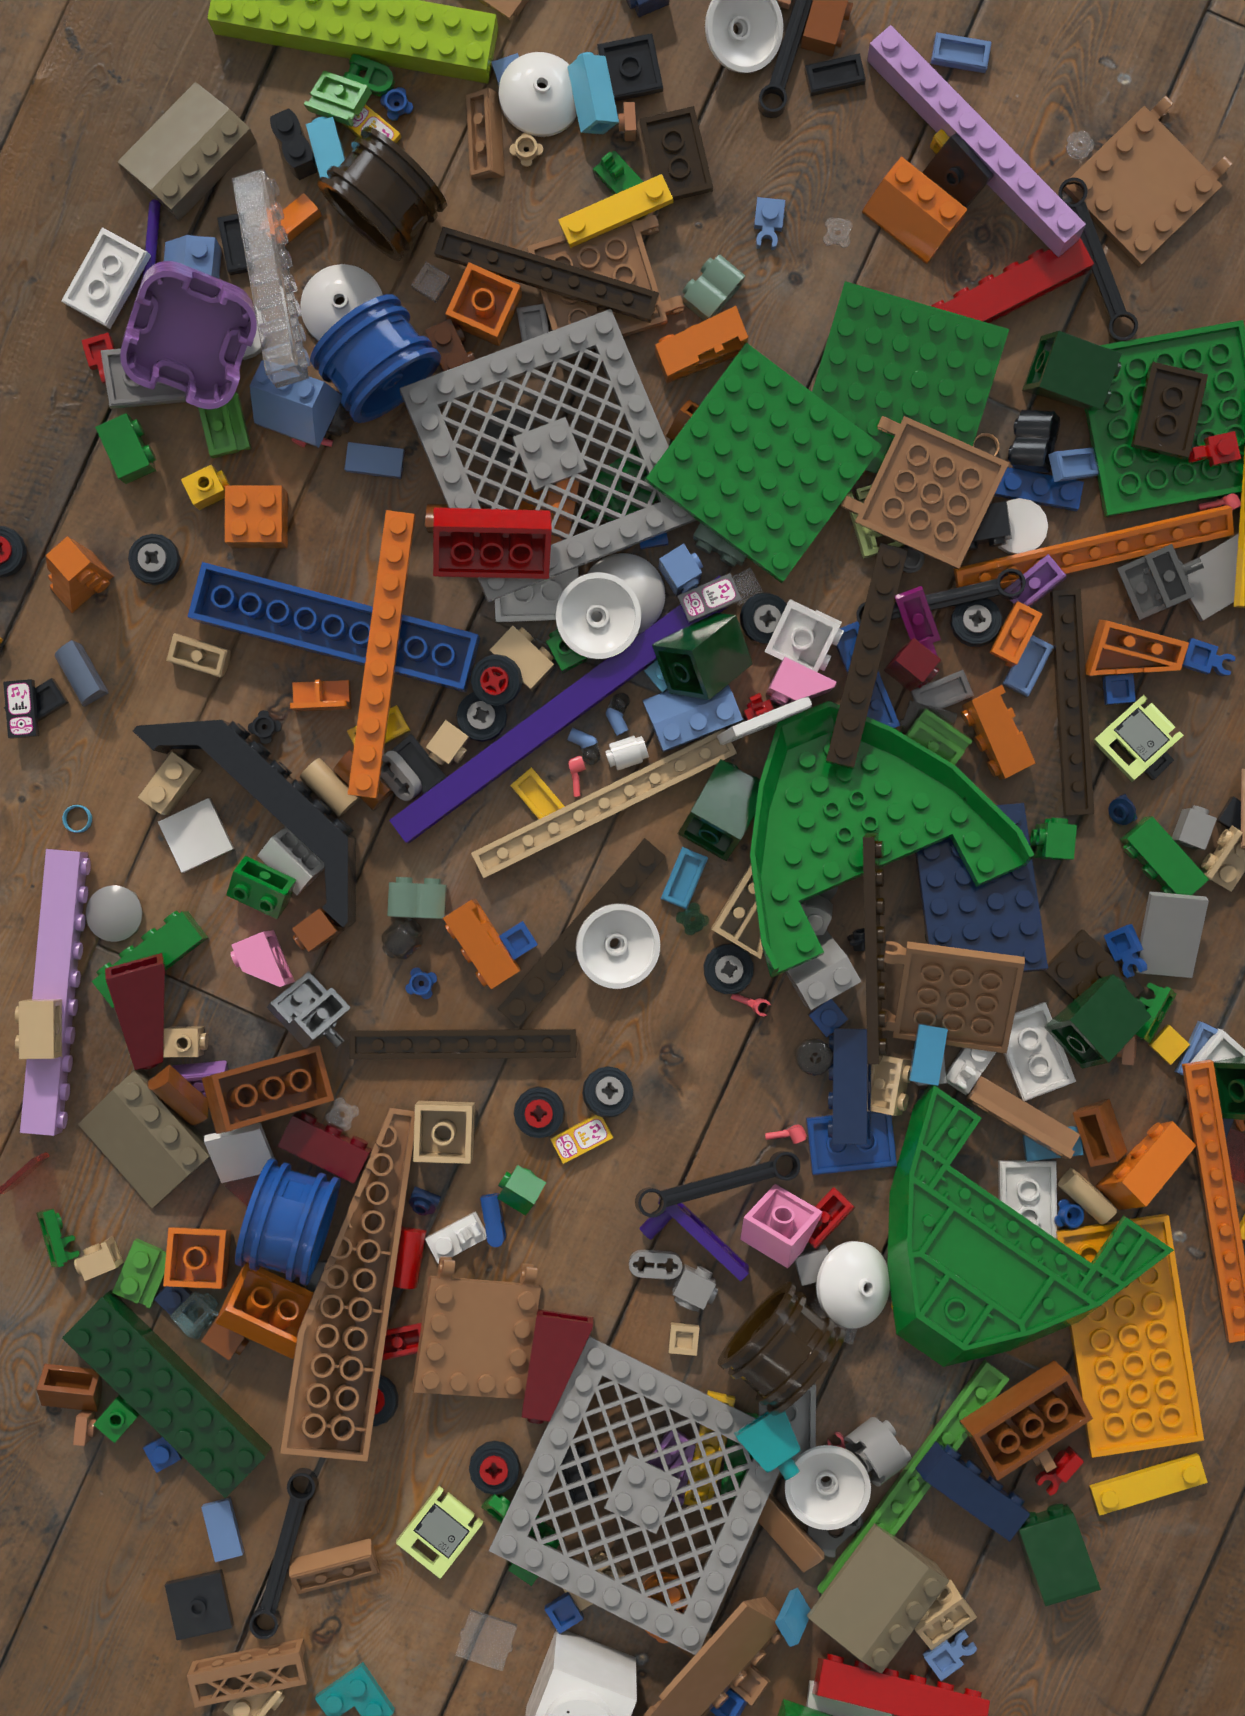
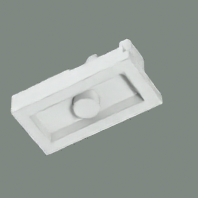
(968, 1068)
(457, 1237)

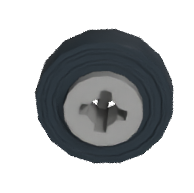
(163, 564)
(754, 616)
(973, 631)
(485, 725)
(726, 959)
(597, 1093)

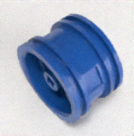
(373, 356)
(287, 1221)

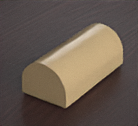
(198, 655)
(328, 787)
(1087, 1196)

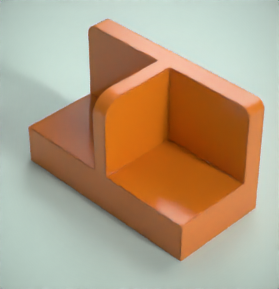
(1015, 633)
(321, 695)

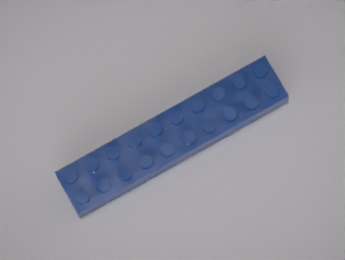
(328, 625)

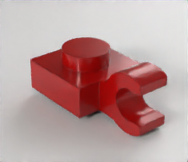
(92, 349)
(1217, 449)
(757, 707)
(1067, 1464)

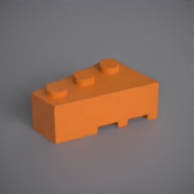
(701, 345)
(75, 573)
(1132, 650)
(997, 734)
(481, 944)
(1147, 1167)

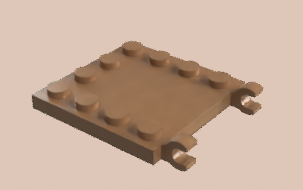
(1145, 184)
(615, 255)
(929, 491)
(956, 990)
(476, 1334)

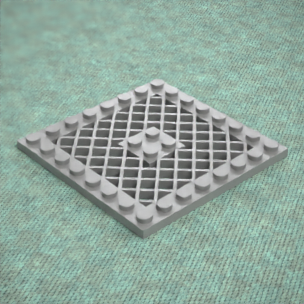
(549, 451)
(639, 1496)

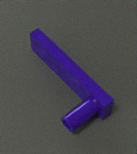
(701, 1233)

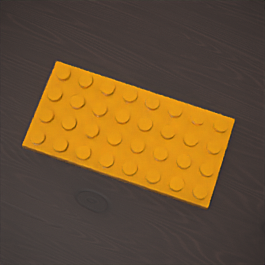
(1135, 1354)

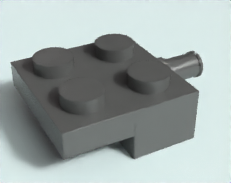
(1157, 581)
(310, 1011)

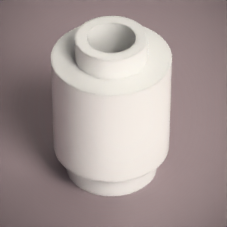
(627, 752)

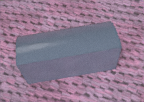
(80, 672)

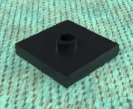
(632, 66)
(958, 171)
(199, 1604)

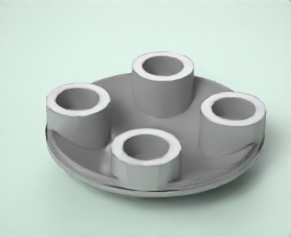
(114, 913)

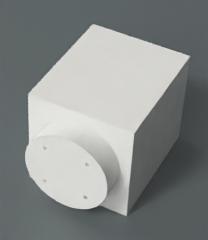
(583, 1680)

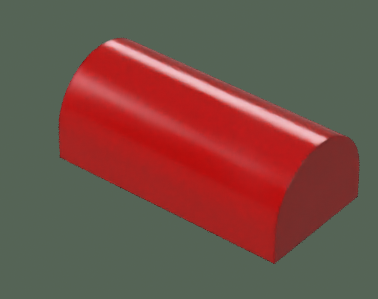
(834, 1209)
(409, 1257)
(401, 1341)

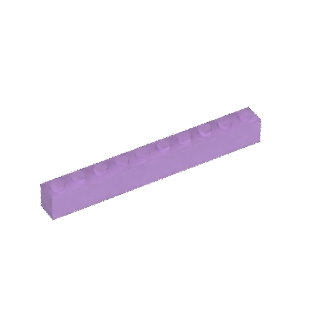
(946, 110)
(56, 979)

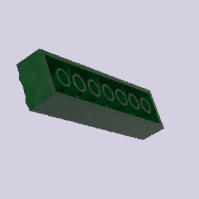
(167, 1393)

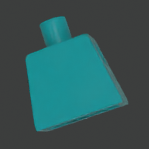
(771, 1443)

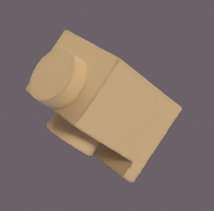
(98, 1259)

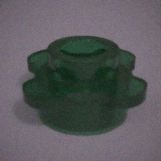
(697, 925)

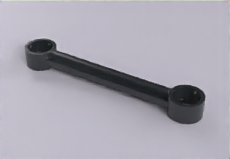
(785, 58)
(1101, 266)
(964, 594)
(718, 1183)
(283, 1554)

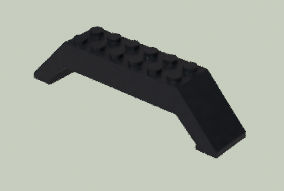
(278, 793)

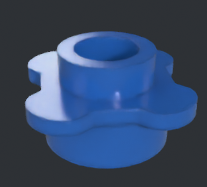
(393, 96)
(414, 987)
(1076, 1214)

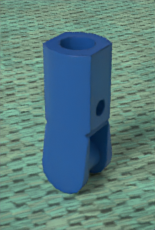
(493, 1219)

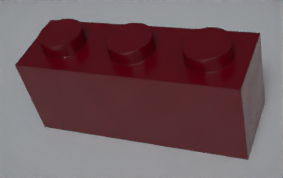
(913, 665)
(325, 1146)

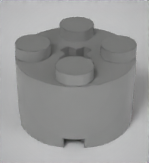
(878, 1449)

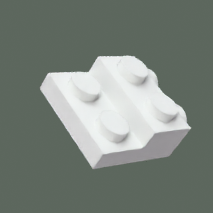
(804, 636)

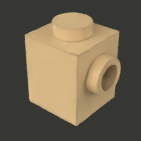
(448, 744)
(185, 1041)

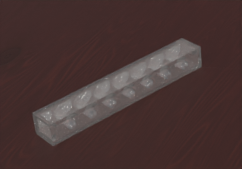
(271, 279)

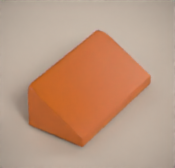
(299, 216)

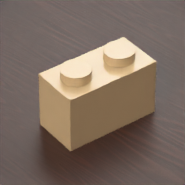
(532, 662)
(170, 783)
(39, 1028)

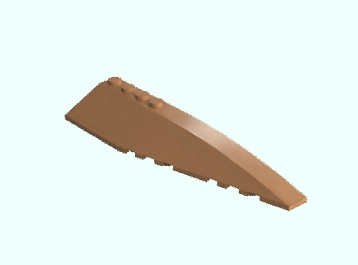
(347, 1318)
(721, 1661)

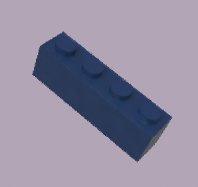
(851, 1088)
(972, 1490)

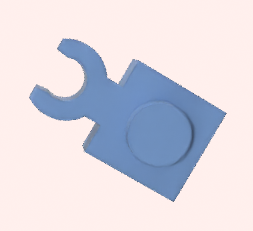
(768, 218)
(946, 1657)

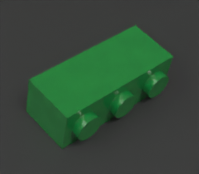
(1162, 858)

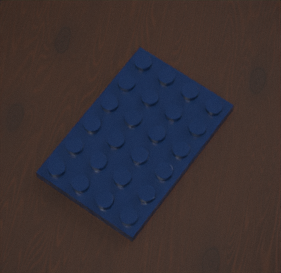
(986, 918)

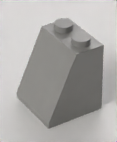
(823, 976)

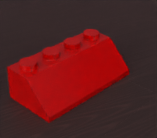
(491, 543)

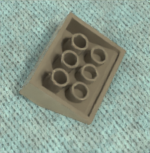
(188, 150)
(145, 1138)
(878, 1597)

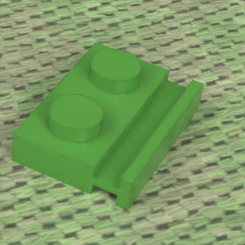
(338, 98)
(225, 428)
(939, 736)
(141, 1273)

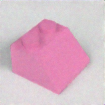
(795, 682)
(263, 958)
(780, 1225)

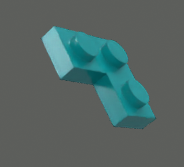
(355, 1689)

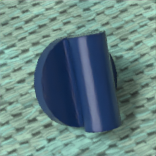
(1122, 810)
(423, 1201)

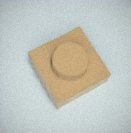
(683, 1339)

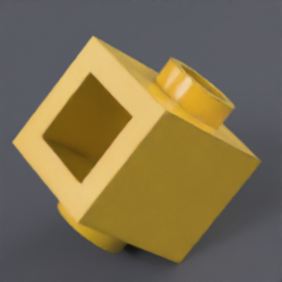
(205, 486)

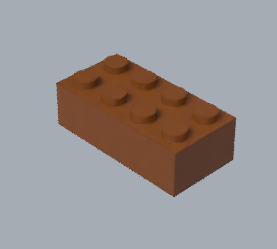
(267, 1089)
(1026, 1419)

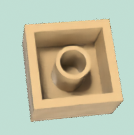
(444, 1132)

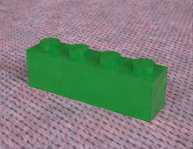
(173, 940)

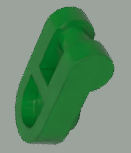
(377, 78)

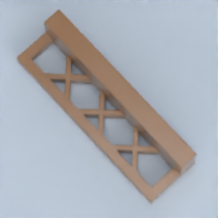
(1023, 1118)
(243, 1663)

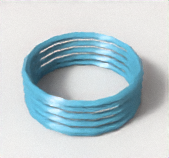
(64, 818)

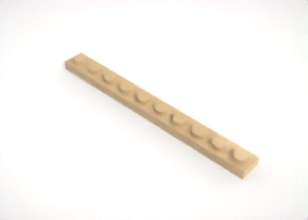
(601, 804)

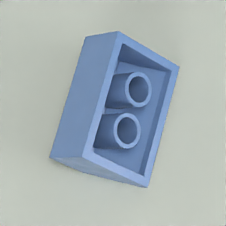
(195, 252)
(295, 410)
(686, 719)

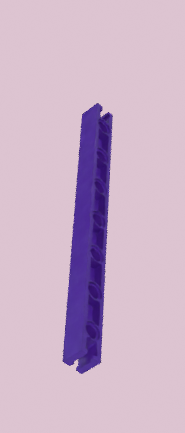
(536, 729)

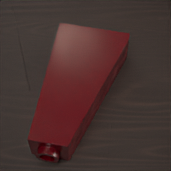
(139, 1004)
(554, 1354)

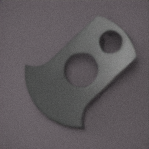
(829, 1542)

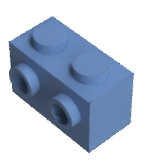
(681, 569)

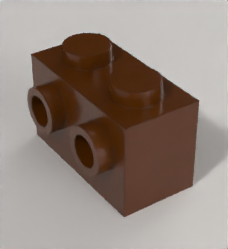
(449, 342)

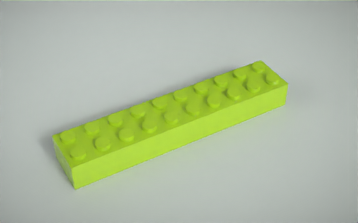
(390, 32)

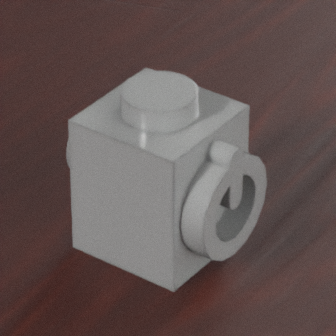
(694, 1288)

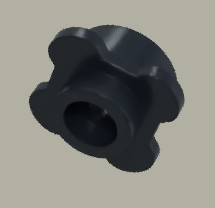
(264, 719)
(857, 939)

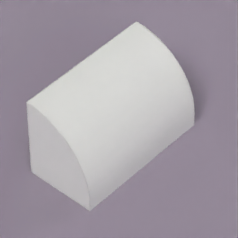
(292, 857)

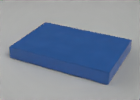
(836, 1158)

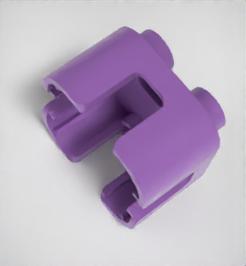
(188, 334)

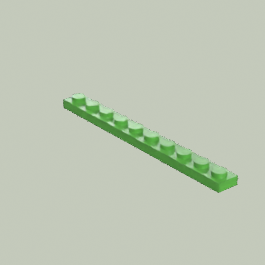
(910, 1486)

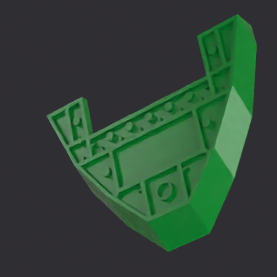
(818, 812)
(973, 1270)

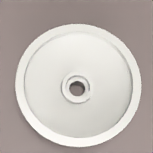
(757, 36)
(537, 109)
(323, 289)
(642, 579)
(618, 611)
(630, 959)
(843, 1281)
(833, 1502)

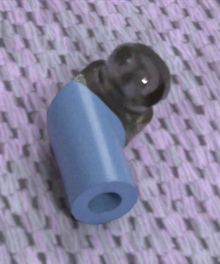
(616, 711)
(588, 745)

